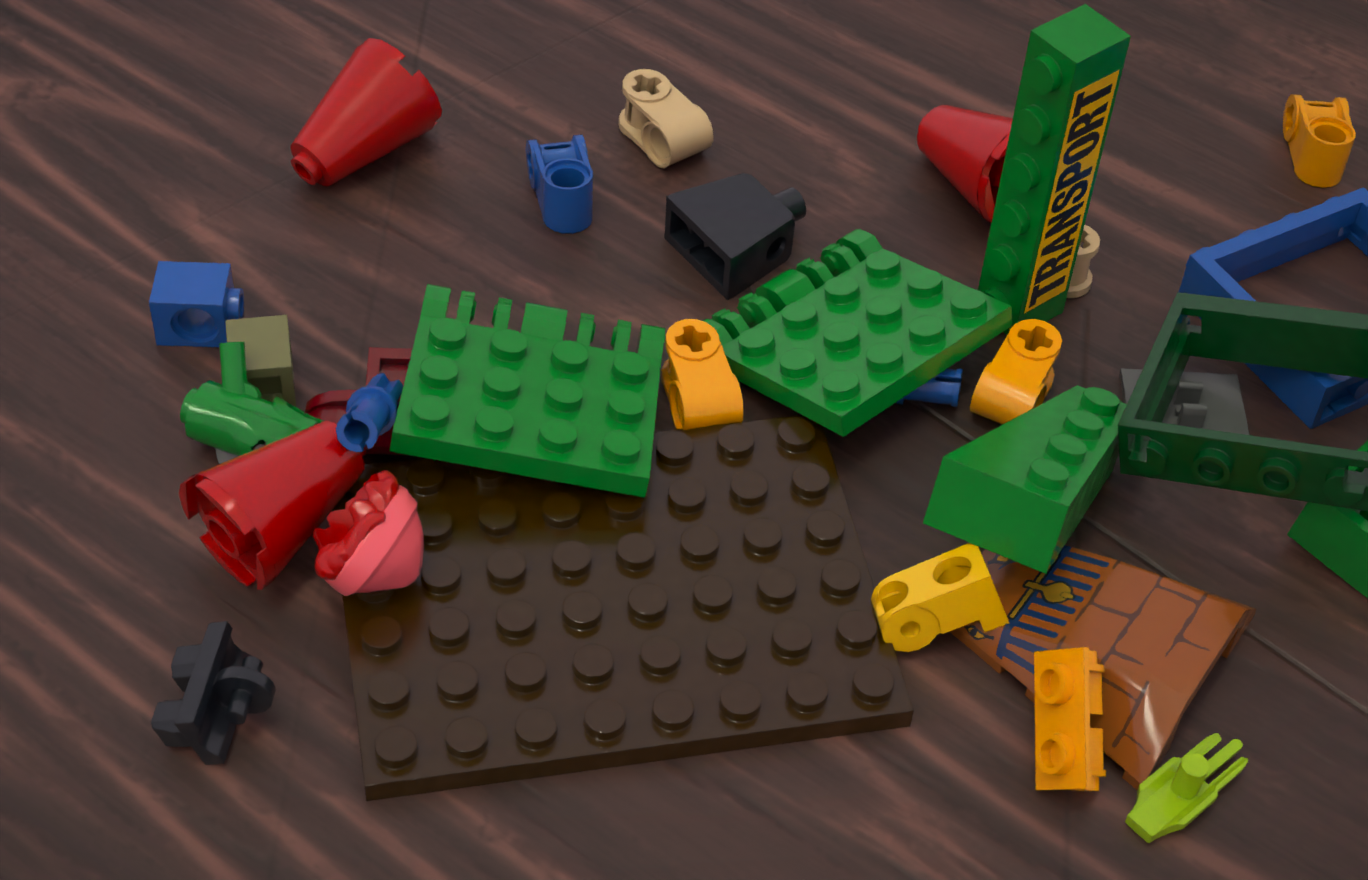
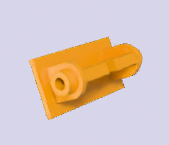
(1065, 697)

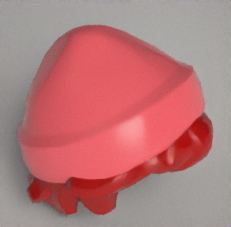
(373, 540)

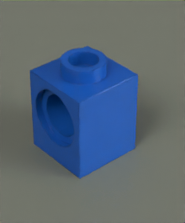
(193, 303)

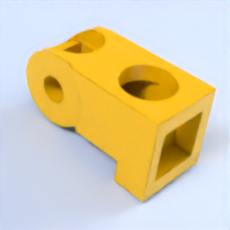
(937, 599)

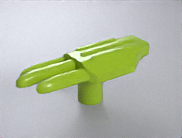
(1179, 790)

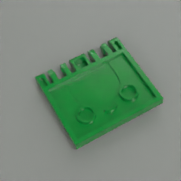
(854, 331)
(529, 396)

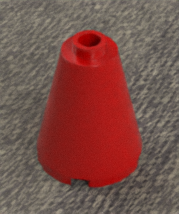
(364, 115)
(968, 151)
(270, 500)

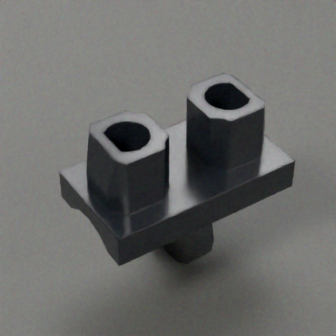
(219, 693)

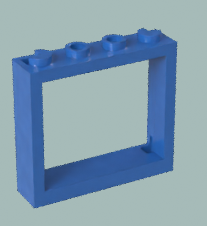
(1218, 268)

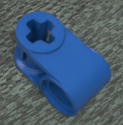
(562, 183)

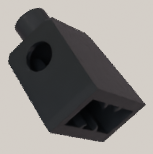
(733, 230)

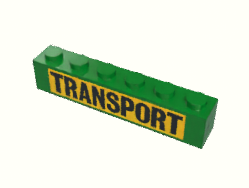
(1052, 161)

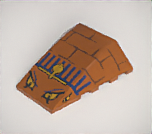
(1146, 630)

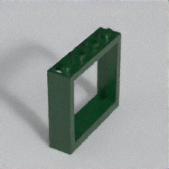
(1233, 461)

